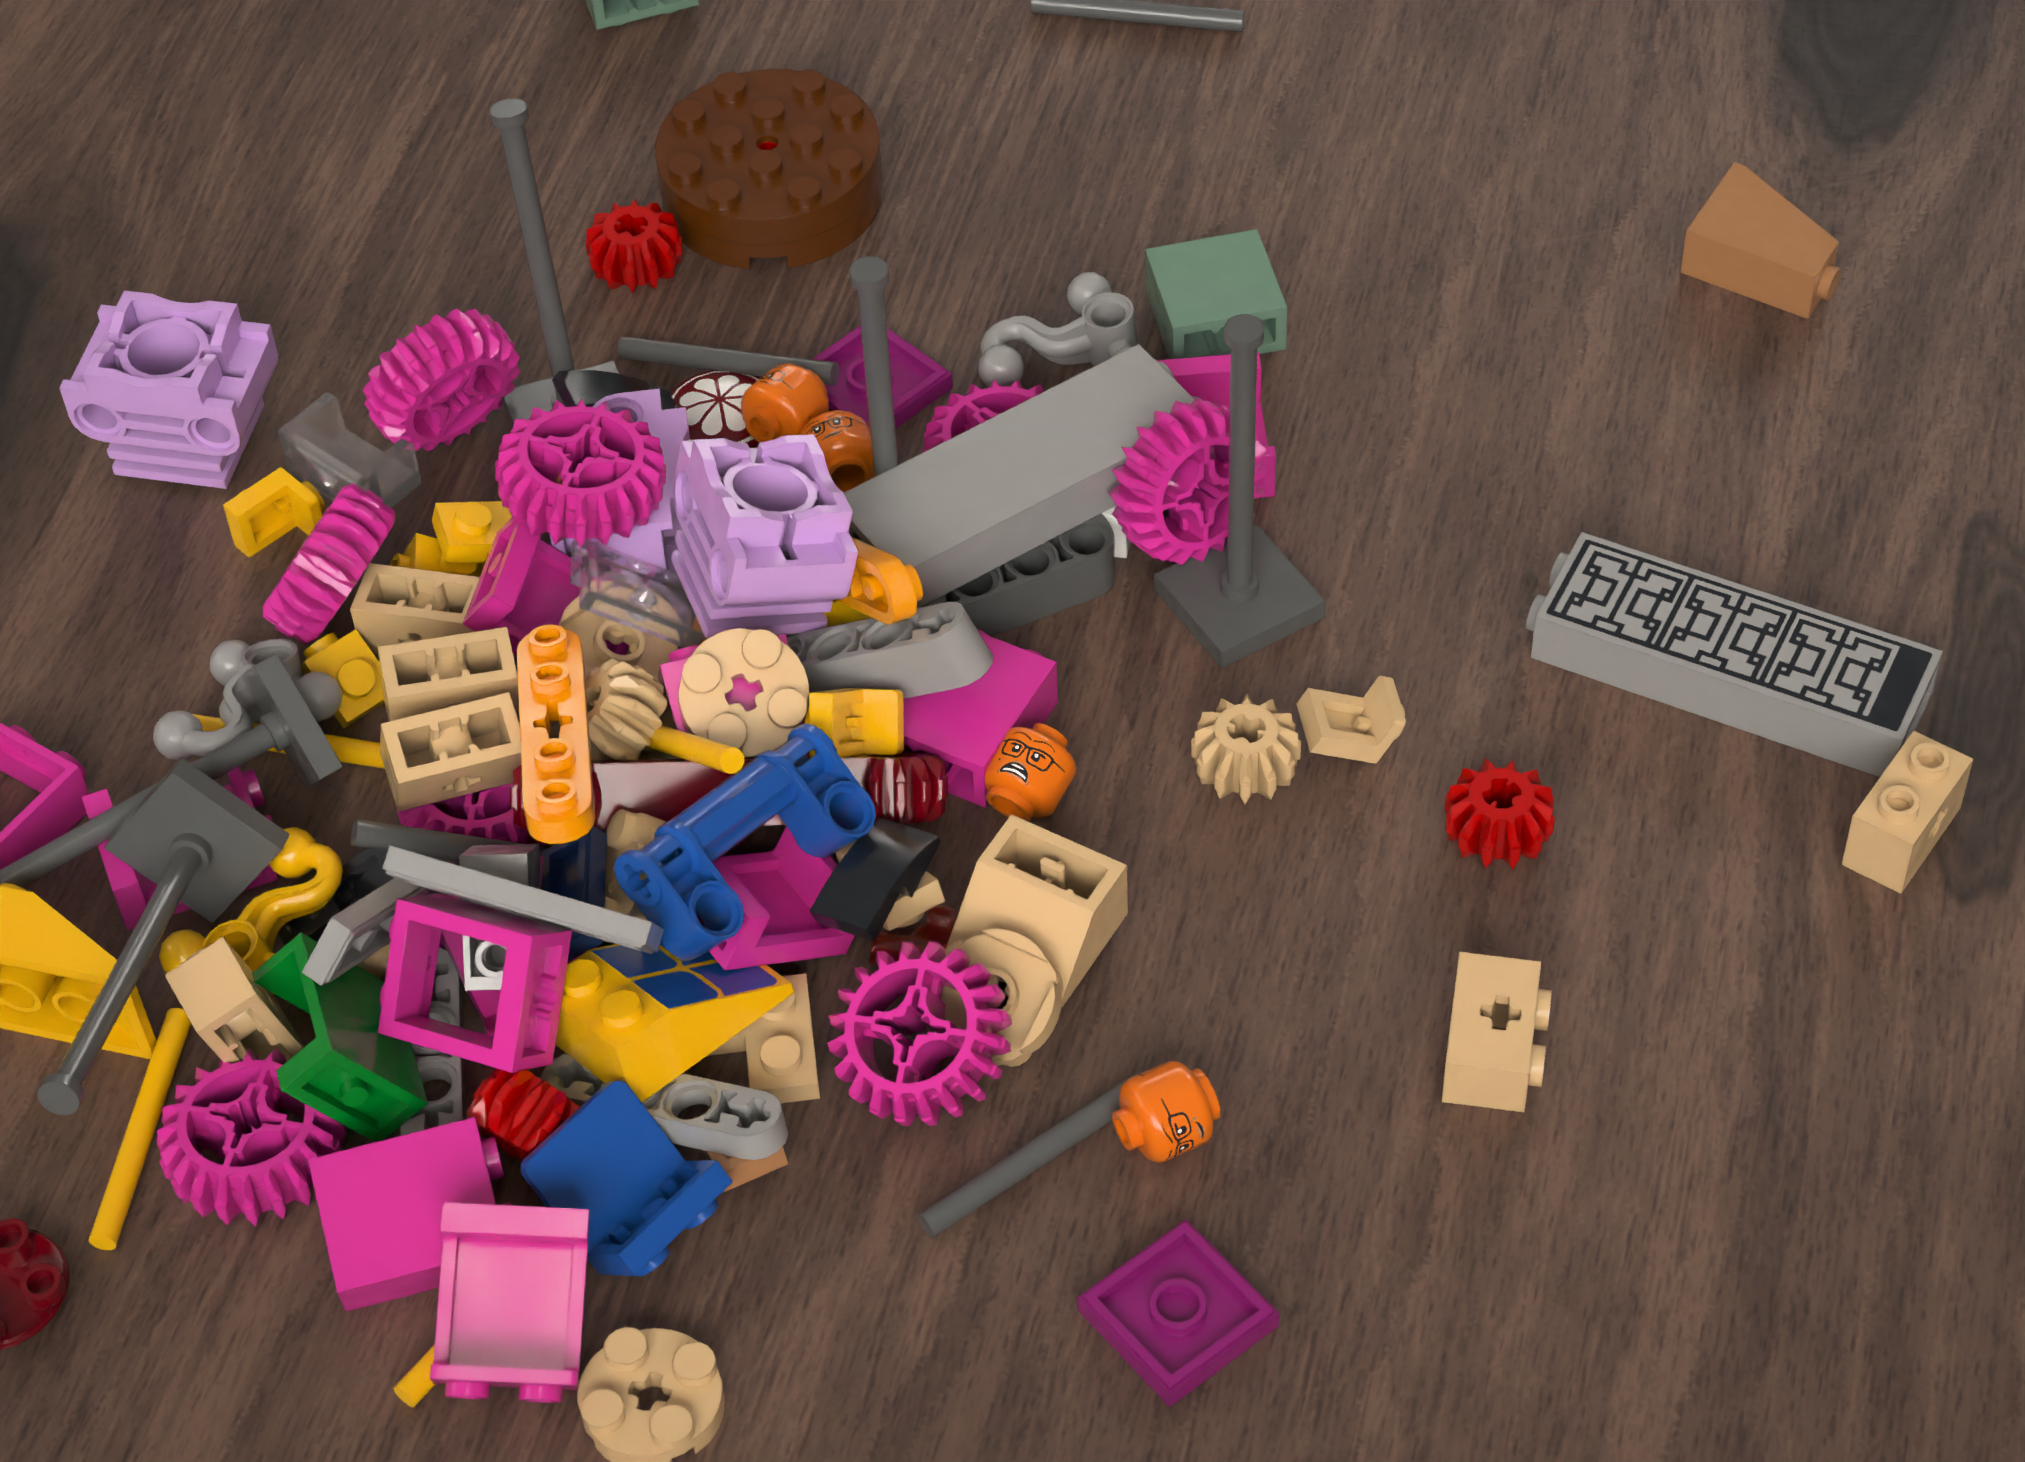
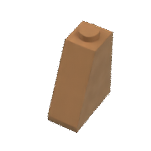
(1761, 246)

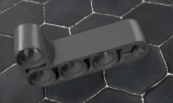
(1041, 581)

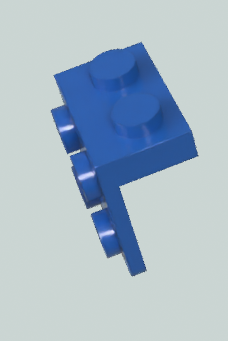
(628, 1177)

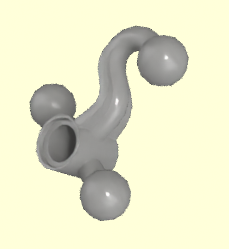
(1098, 335)
(182, 734)

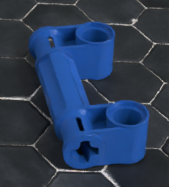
(812, 797)

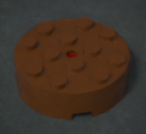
(770, 167)

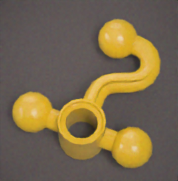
(262, 918)

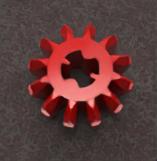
(634, 245)
(1499, 813)
(518, 1111)

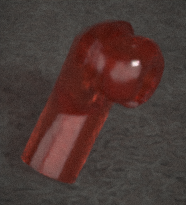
(936, 929)

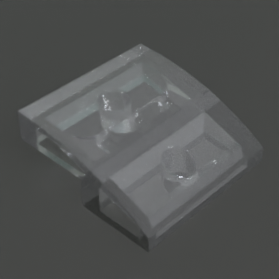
(633, 593)

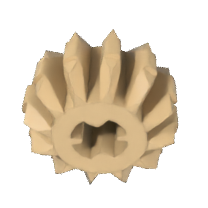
(622, 710)
(1246, 748)

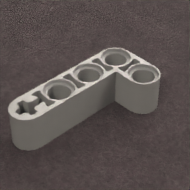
(917, 655)

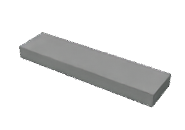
(523, 900)
(359, 930)

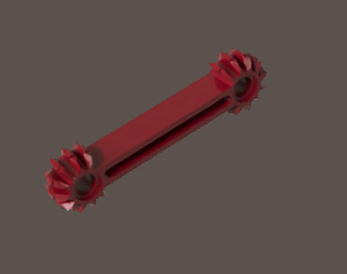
(900, 785)

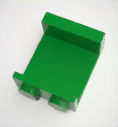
(349, 1066)

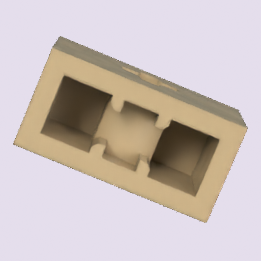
(410, 605)
(447, 672)
(451, 751)
(1907, 811)
(231, 1008)
(1493, 1031)

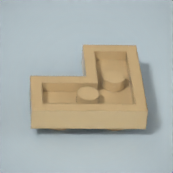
(781, 1048)

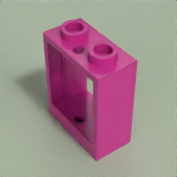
(60, 785)
(532, 966)

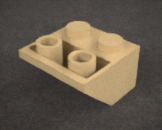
(1050, 893)

